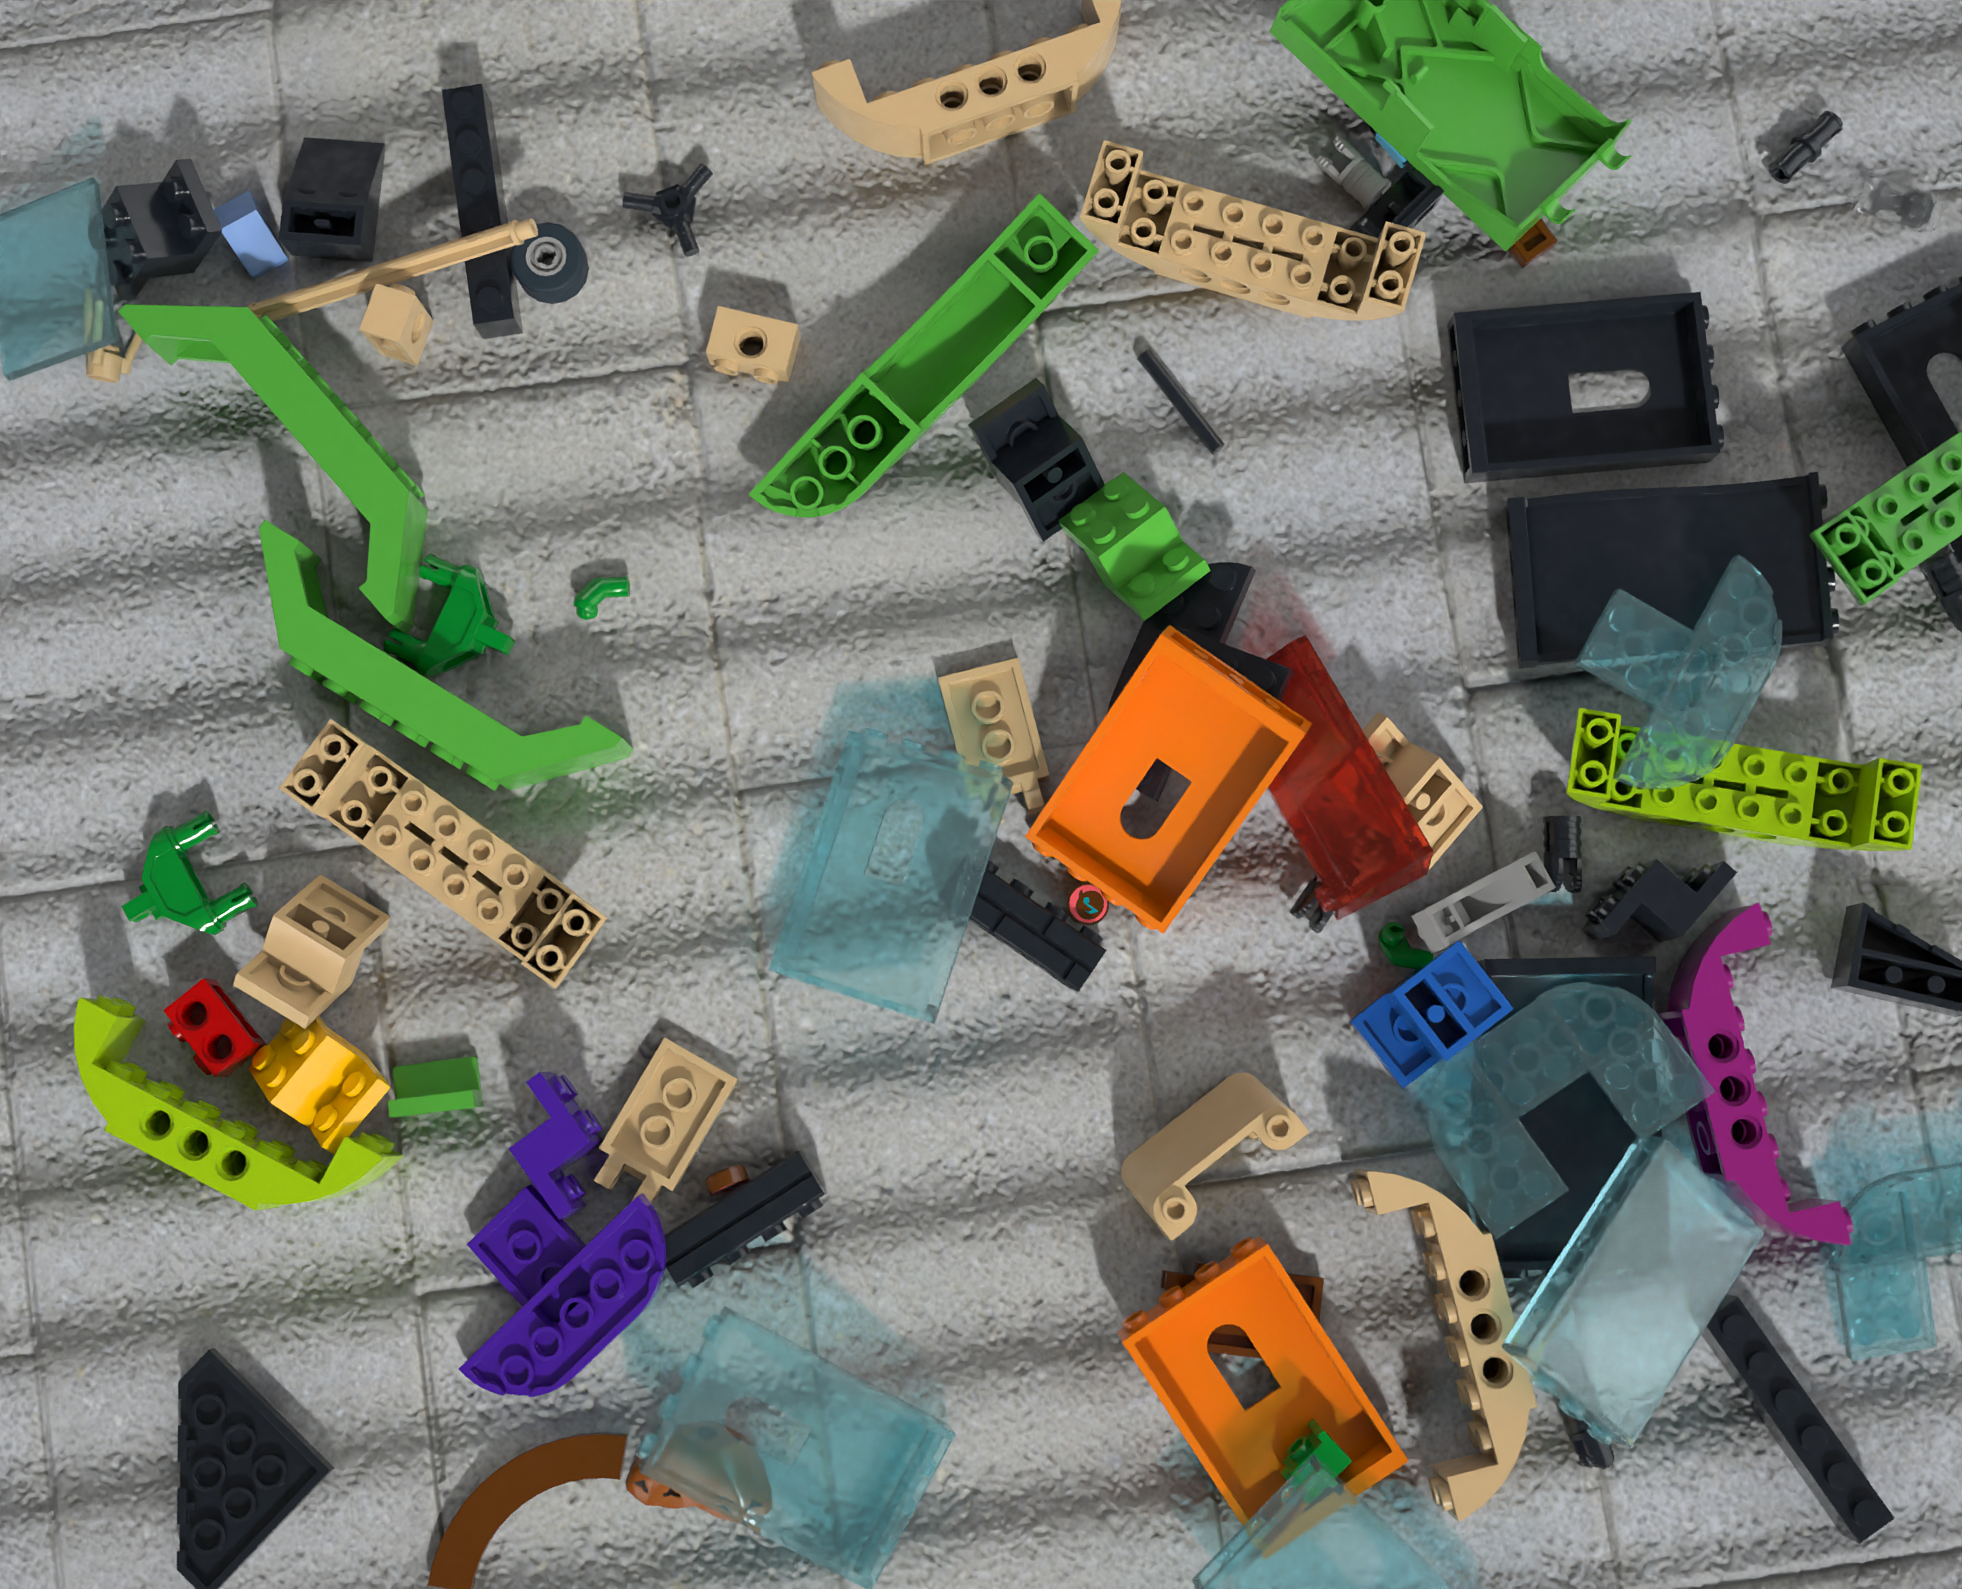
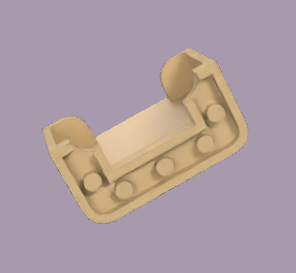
(1198, 1138)

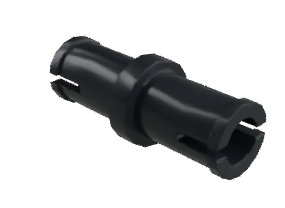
(1806, 147)

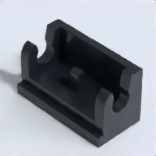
(1402, 204)

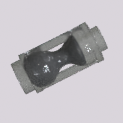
(1914, 208)

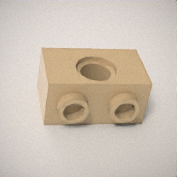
(396, 323)
(736, 328)

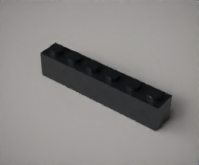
(481, 207)
(1795, 1421)

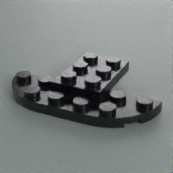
(1206, 617)

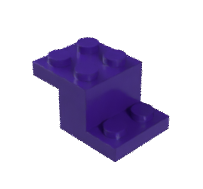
(557, 1144)

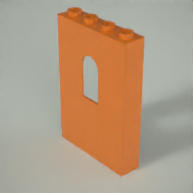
(1204, 726)
(1247, 1446)

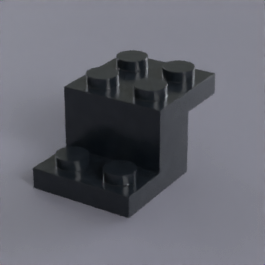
(158, 229)
(1037, 457)
(1657, 899)

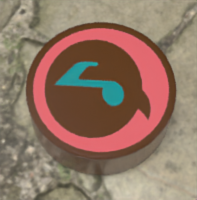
(1087, 905)
(727, 1179)

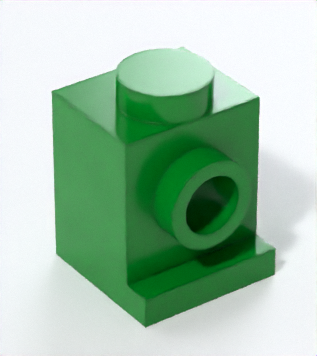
(1321, 1445)

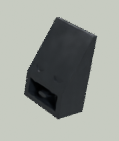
(333, 200)

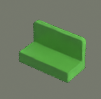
(436, 1087)

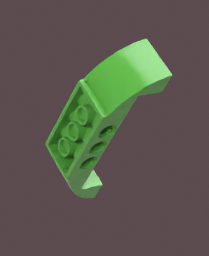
(1896, 523)

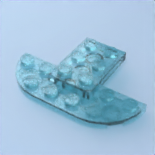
(1693, 679)

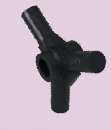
(674, 207)

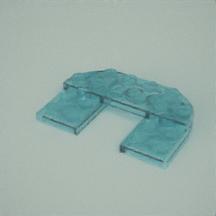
(1531, 1059)
(1885, 1268)

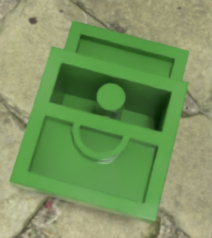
(1134, 545)

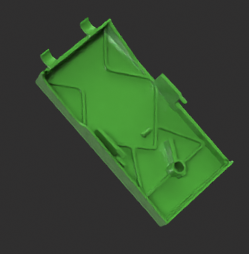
(1458, 101)

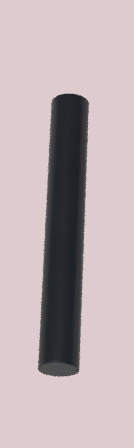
(1180, 401)

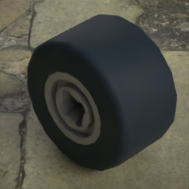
(558, 276)

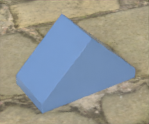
(250, 235)

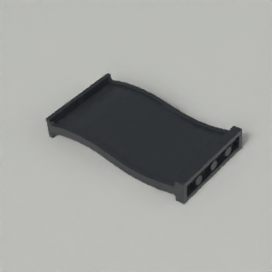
(1666, 552)
(1576, 1126)

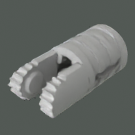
(1358, 177)

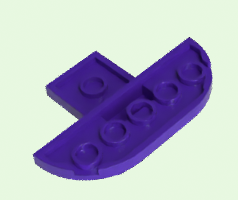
(569, 1292)

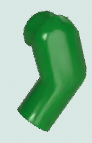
(596, 591)
(1398, 949)

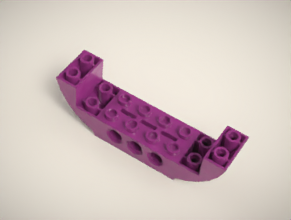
(1745, 1164)

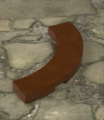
(513, 1485)

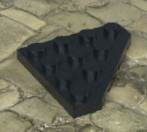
(237, 1471)

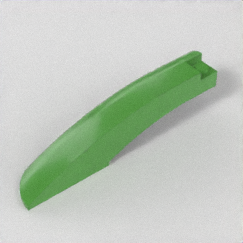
(928, 366)

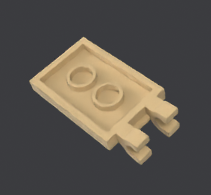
(996, 724)
(664, 1120)

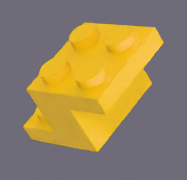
(318, 1080)

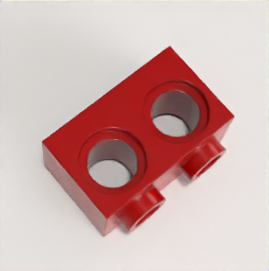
(221, 1020)

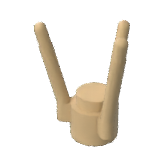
(106, 363)

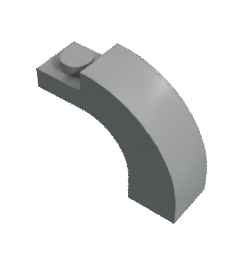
(1482, 902)

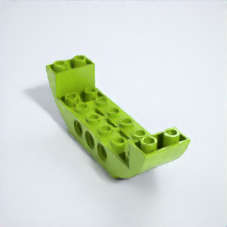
(1755, 793)
(142, 1112)

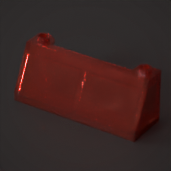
(1342, 797)

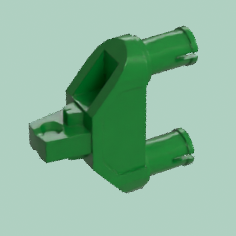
(462, 628)
(173, 887)

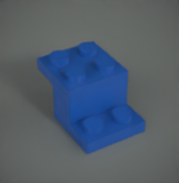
(1431, 1014)

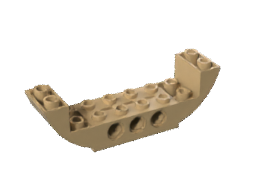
(974, 101)
(1247, 245)
(444, 851)
(1503, 1395)

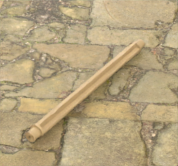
(396, 270)

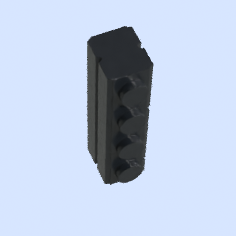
(1036, 930)
(740, 1218)

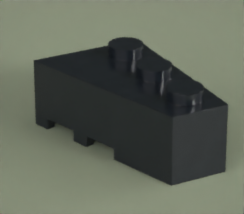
(1895, 965)

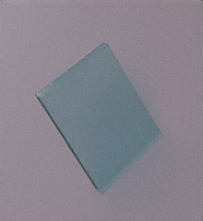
(54, 281)

